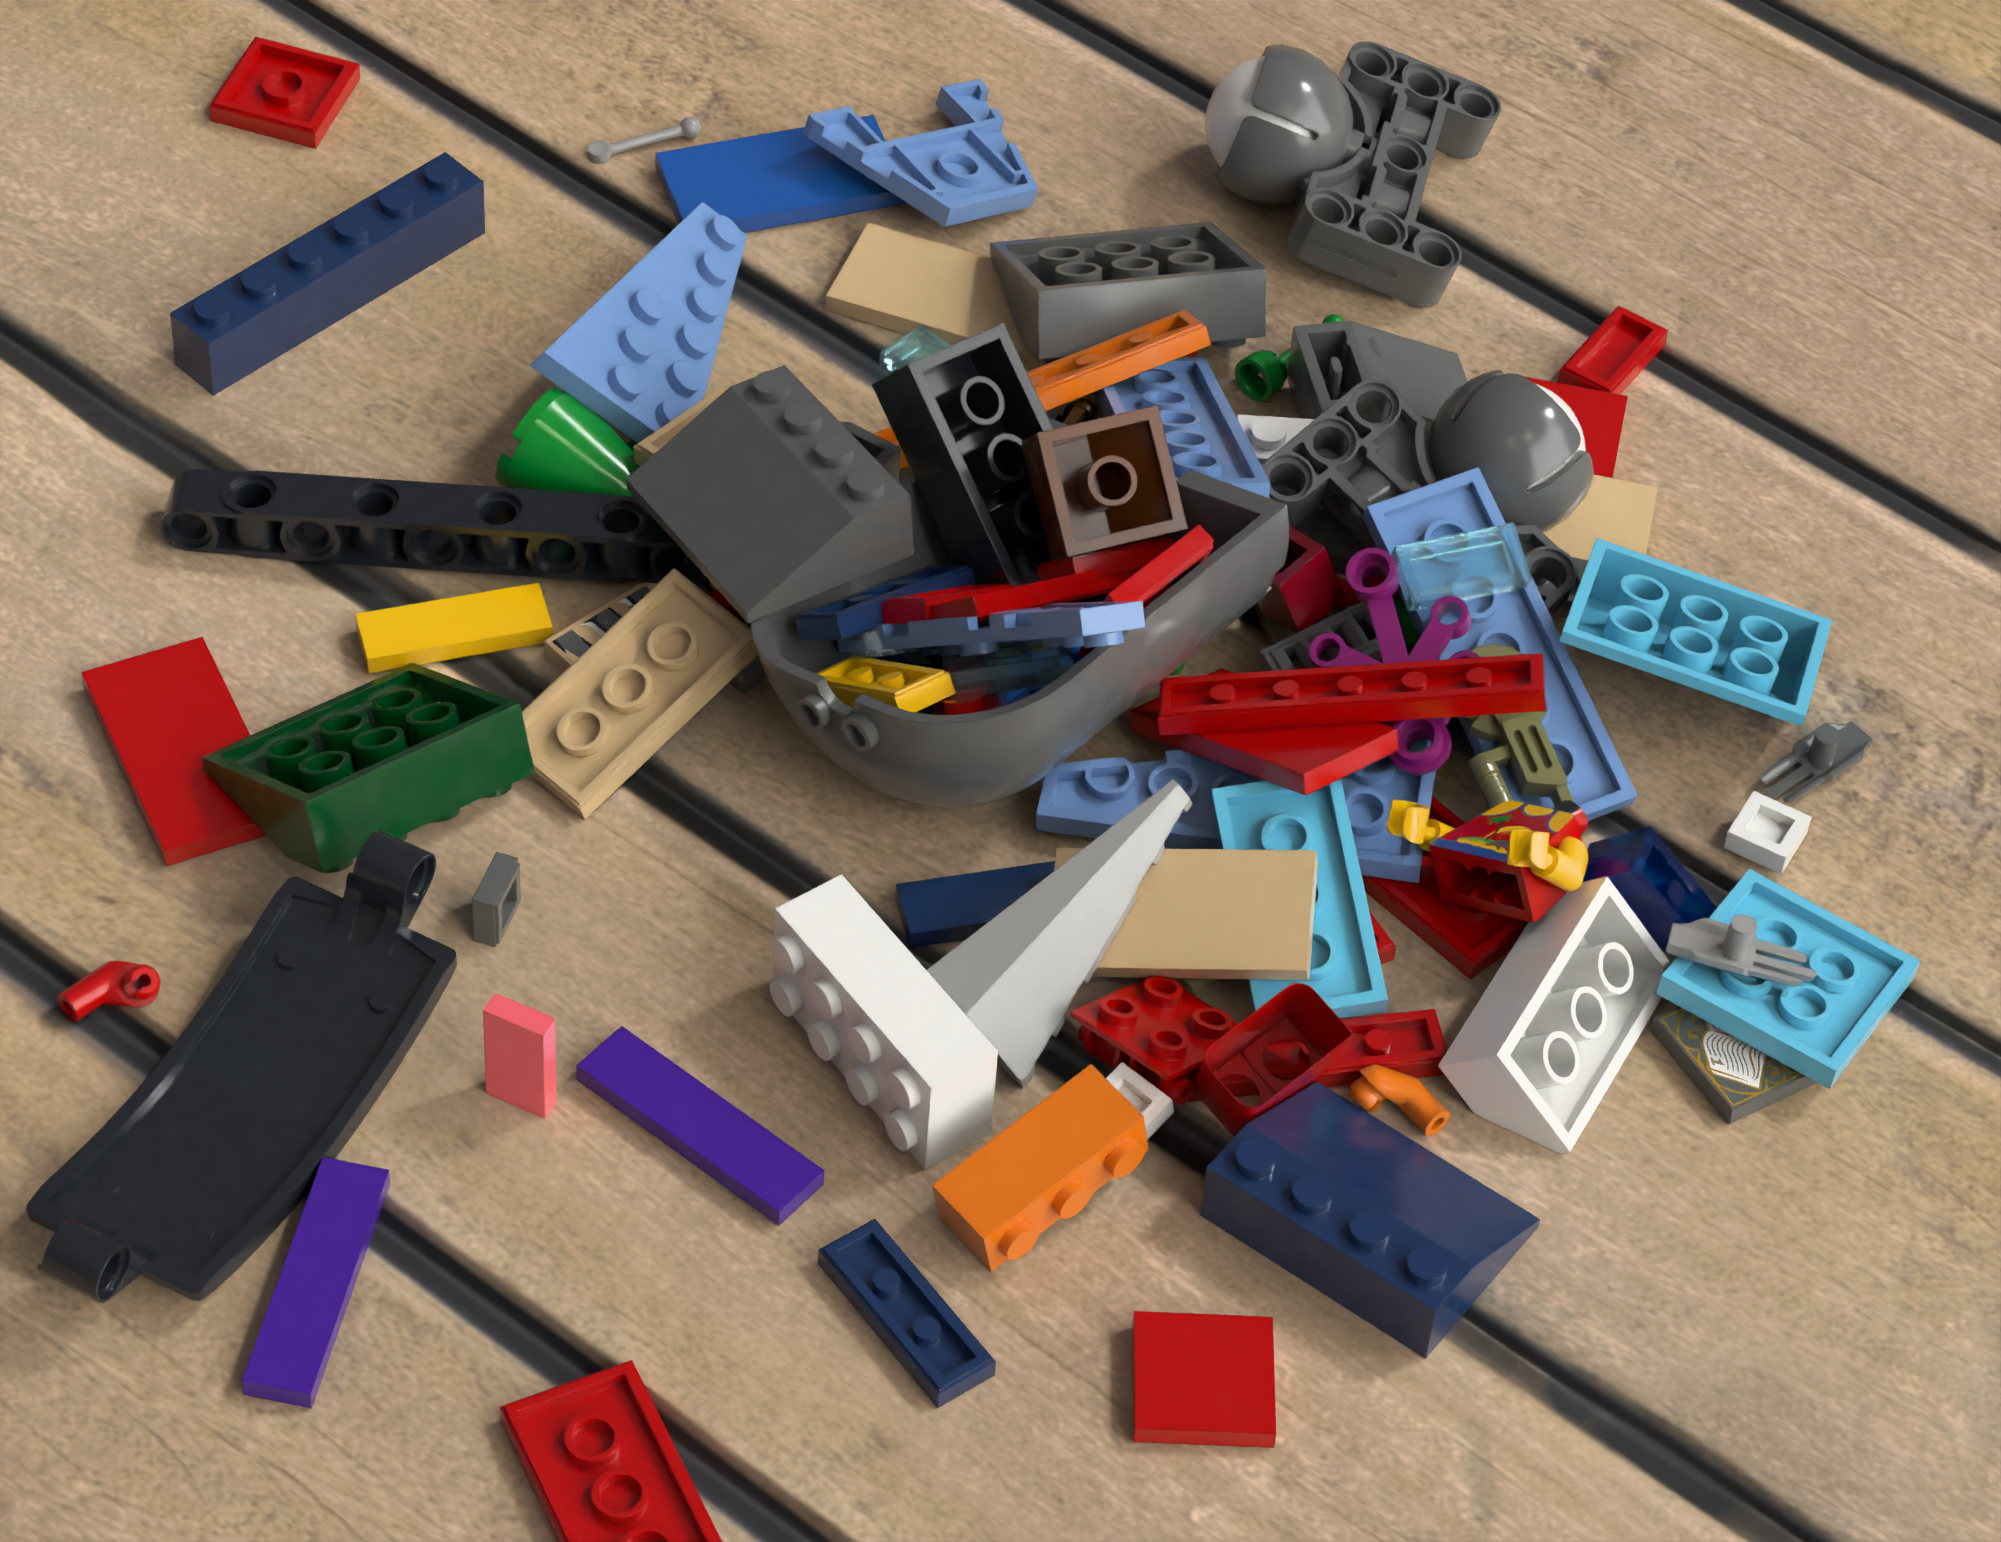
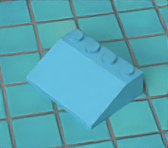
(1697, 631)

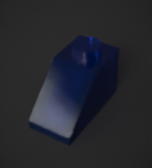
(1649, 881)

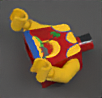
(1505, 860)

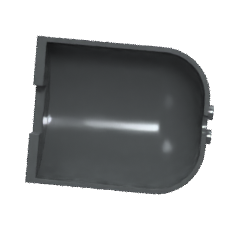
(1011, 747)

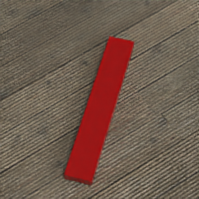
(1352, 694)

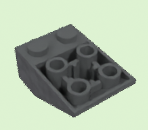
(1337, 356)

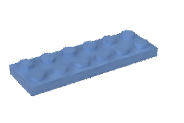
(1195, 420)
(1517, 621)

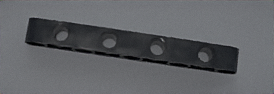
(421, 526)

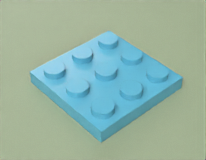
(1807, 1025)

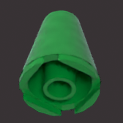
(566, 450)

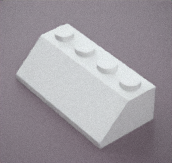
(1559, 1017)

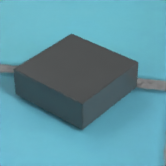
(496, 899)

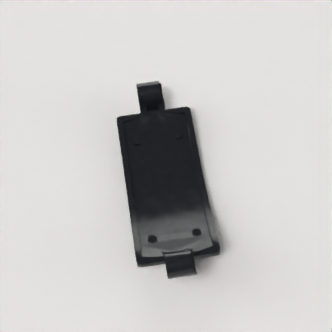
(253, 1087)

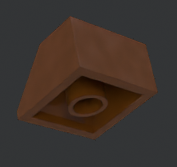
(1104, 483)

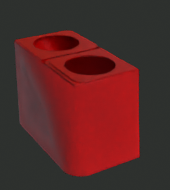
(1292, 1013)

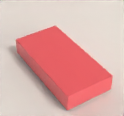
(520, 1055)

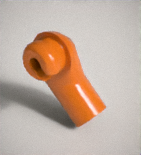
(1404, 1091)

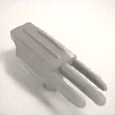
(1734, 948)

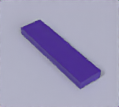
(700, 1125)
(316, 1283)

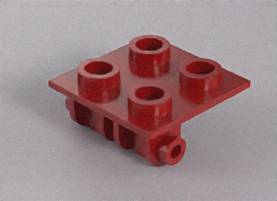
(1153, 1031)

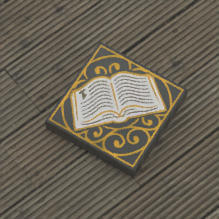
(1724, 1068)

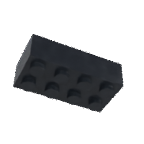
(963, 435)

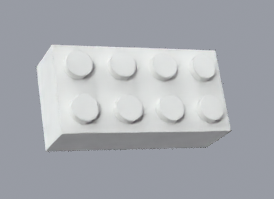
(883, 1022)

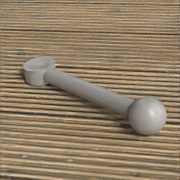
(600, 151)

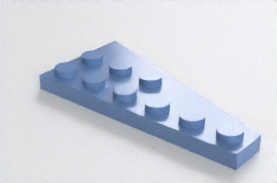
(656, 332)
(1049, 626)
(1097, 793)

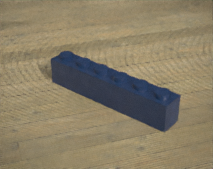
(327, 273)

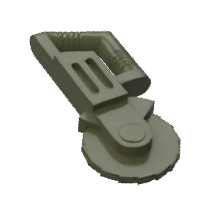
(1521, 747)

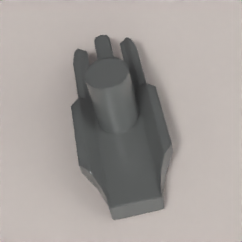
(1819, 758)

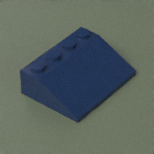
(1364, 1215)

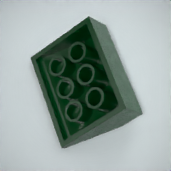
(374, 761)

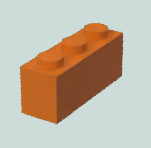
(1041, 1168)

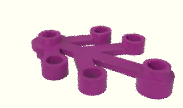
(1393, 650)

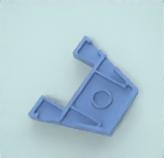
(945, 172)

